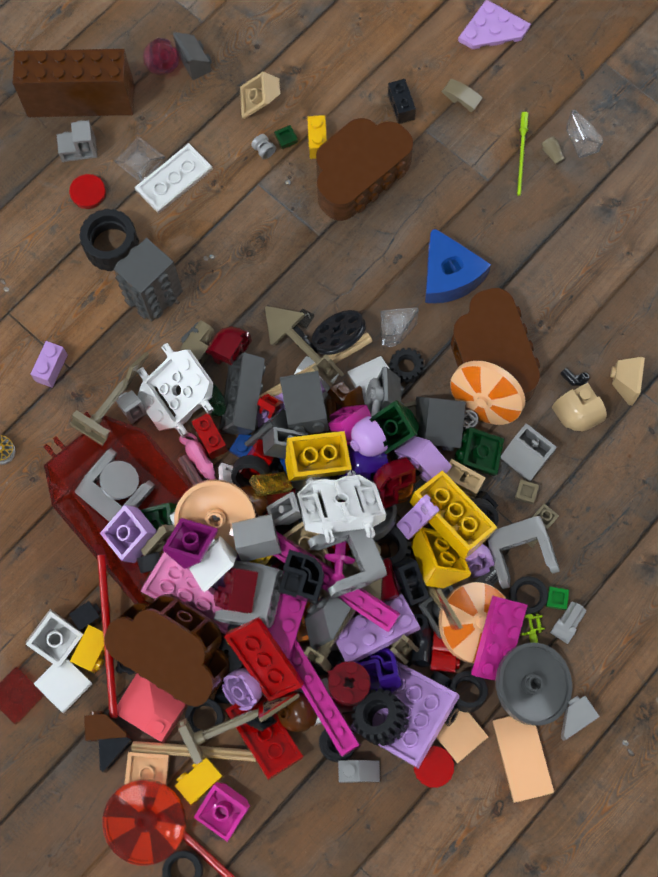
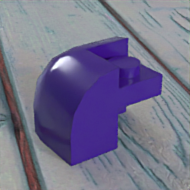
(365, 465)
(382, 670)

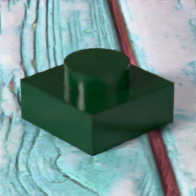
(286, 137)

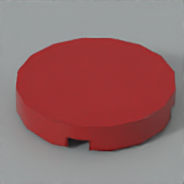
(87, 191)
(435, 768)

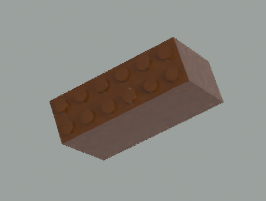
(74, 82)

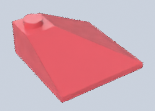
(150, 708)

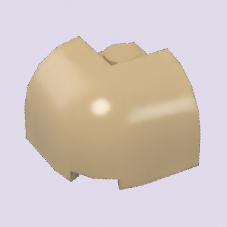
(580, 409)

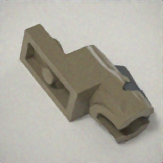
(197, 339)

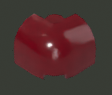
(229, 344)
(394, 477)

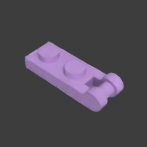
(417, 517)

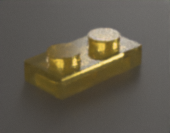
(270, 484)

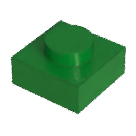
(557, 598)

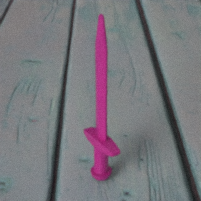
(339, 559)

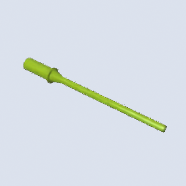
(523, 129)

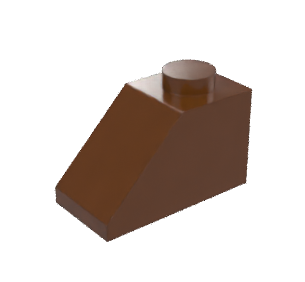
(101, 726)

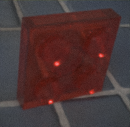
(18, 695)

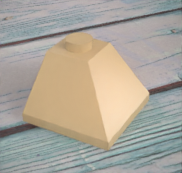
(258, 93)
(628, 378)

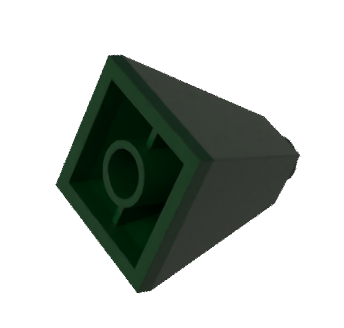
(397, 424)

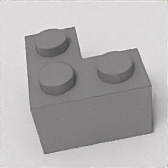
(77, 144)

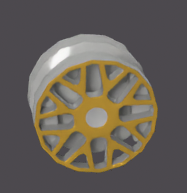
(7, 450)

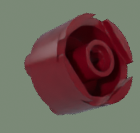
(351, 671)

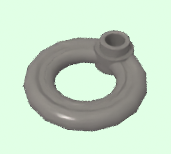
(374, 396)

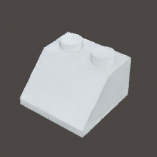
(215, 563)
(54, 638)

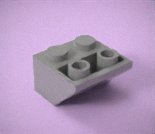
(528, 452)

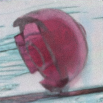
(160, 57)

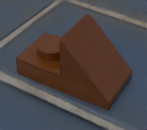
(345, 396)

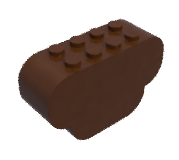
(360, 165)
(497, 336)
(170, 648)

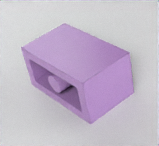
(49, 364)

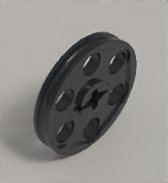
(338, 332)

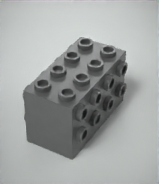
(148, 280)

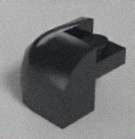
(302, 577)

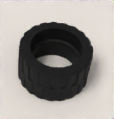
(100, 222)

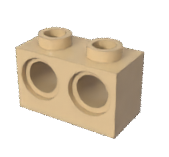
(465, 479)

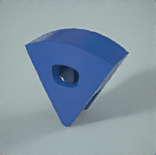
(452, 270)

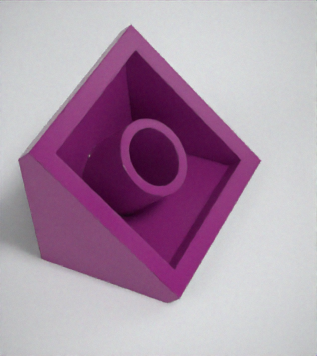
(189, 542)

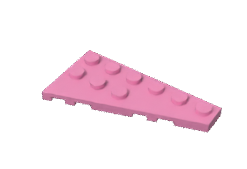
(174, 580)

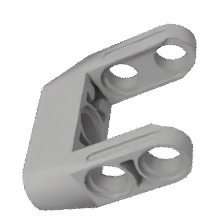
(98, 500)
(516, 535)
(366, 557)
(265, 597)

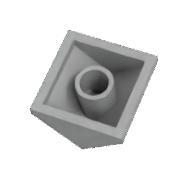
(256, 538)

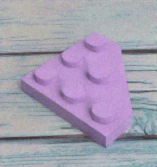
(493, 27)

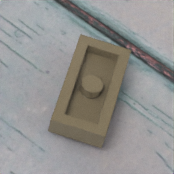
(158, 541)

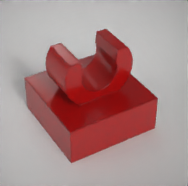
(270, 404)

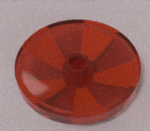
(144, 822)

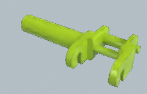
(532, 632)

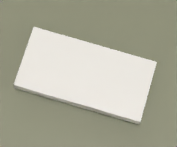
(173, 178)

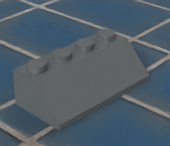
(242, 395)

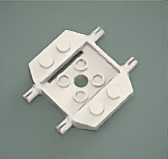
(196, 390)
(360, 508)

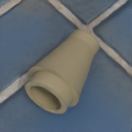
(553, 150)

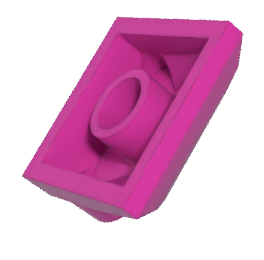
(222, 810)

